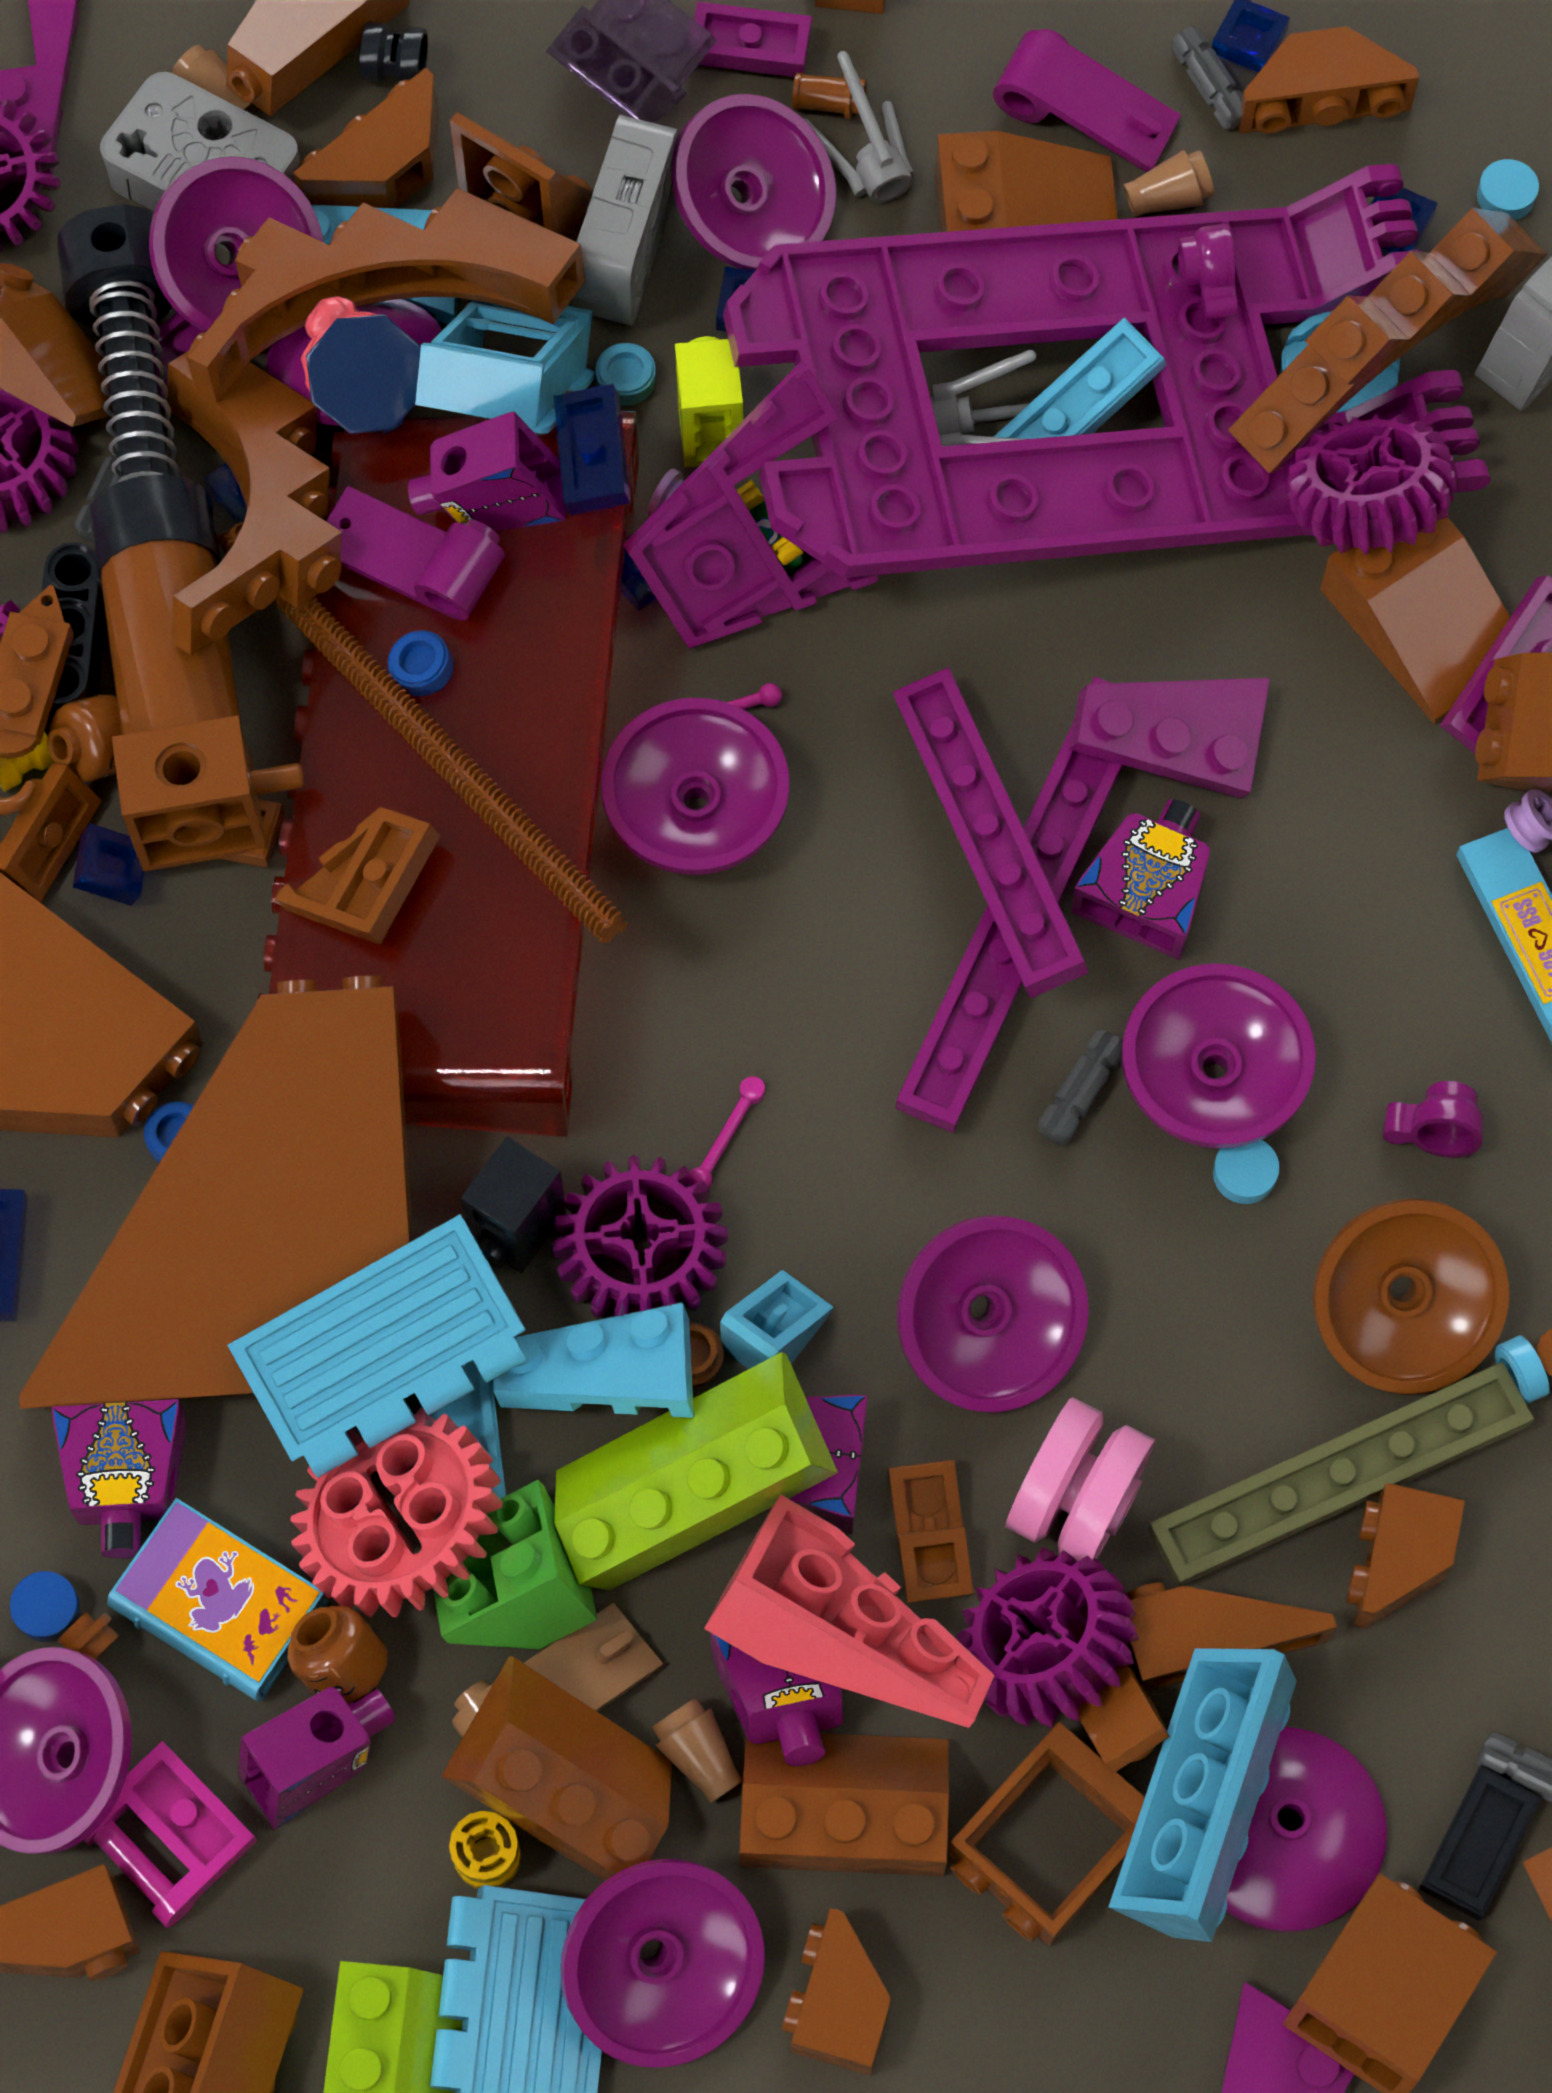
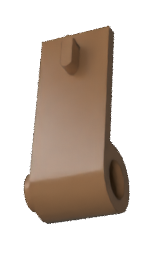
(590, 1664)

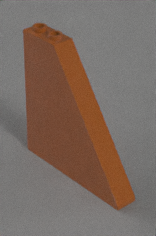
(79, 1030)
(258, 1204)

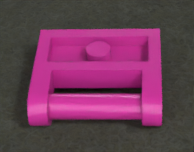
(185, 1820)

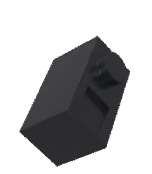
(513, 1205)

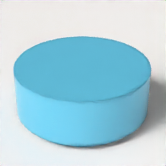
(1508, 188)
(629, 369)
(1246, 1172)
(1524, 1368)

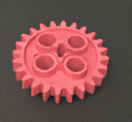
(344, 1544)

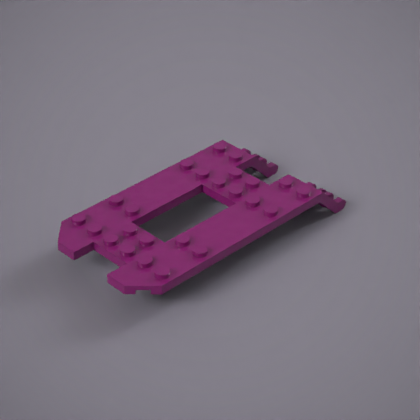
(901, 502)

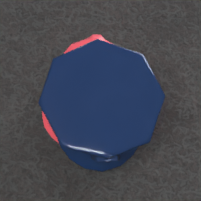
(359, 367)

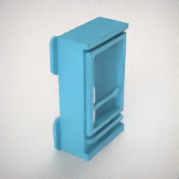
(487, 383)

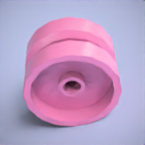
(1073, 1480)

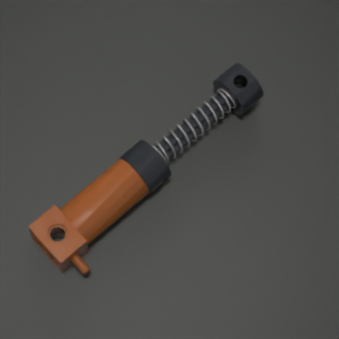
(182, 745)

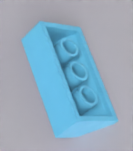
(1205, 1791)

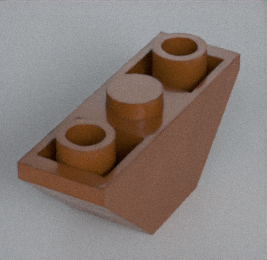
(1326, 80)
(379, 154)

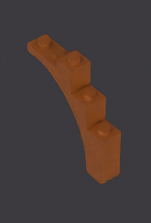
(463, 253)
(1364, 335)
(284, 543)

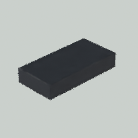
(1480, 1843)

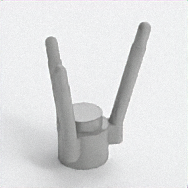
(881, 167)
(955, 414)

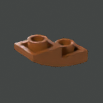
(1126, 1723)

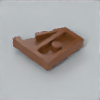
(365, 876)

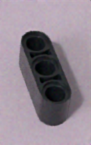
(84, 611)

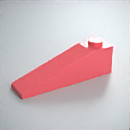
(825, 1616)

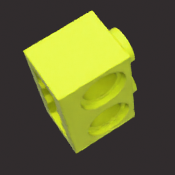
(707, 396)

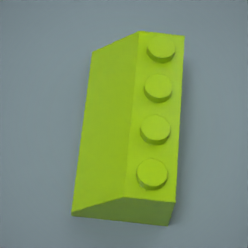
(689, 1476)
(384, 2030)

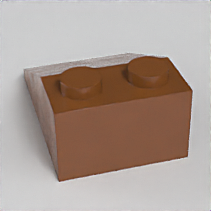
(517, 179)
(1018, 182)
(46, 353)
(1420, 611)
(1517, 733)

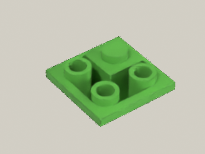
(523, 1586)

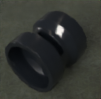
(392, 52)

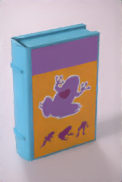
(215, 1599)

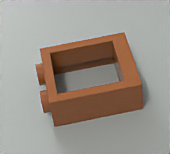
(1097, 1784)

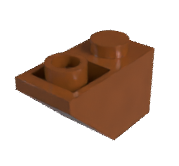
(1408, 1550)
(844, 2001)

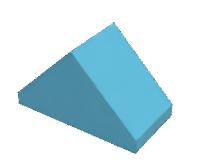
(773, 1320)

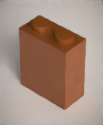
(1390, 1987)

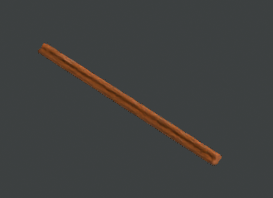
(451, 763)

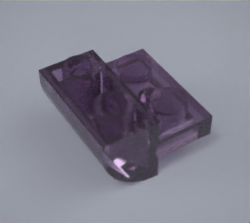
(633, 53)

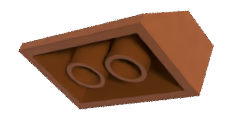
(564, 1773)
(855, 1810)
(209, 2028)

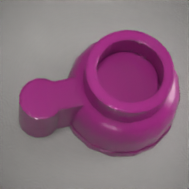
(1209, 262)
(1442, 1124)

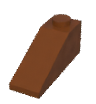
(1190, 1618)
(68, 1929)

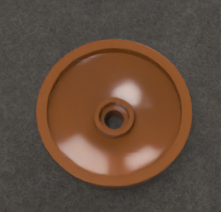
(1442, 1321)

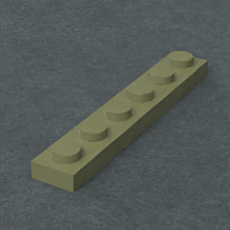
(1339, 1474)

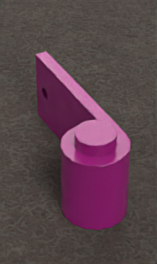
(1059, 79)
(416, 558)

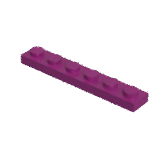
(990, 833)

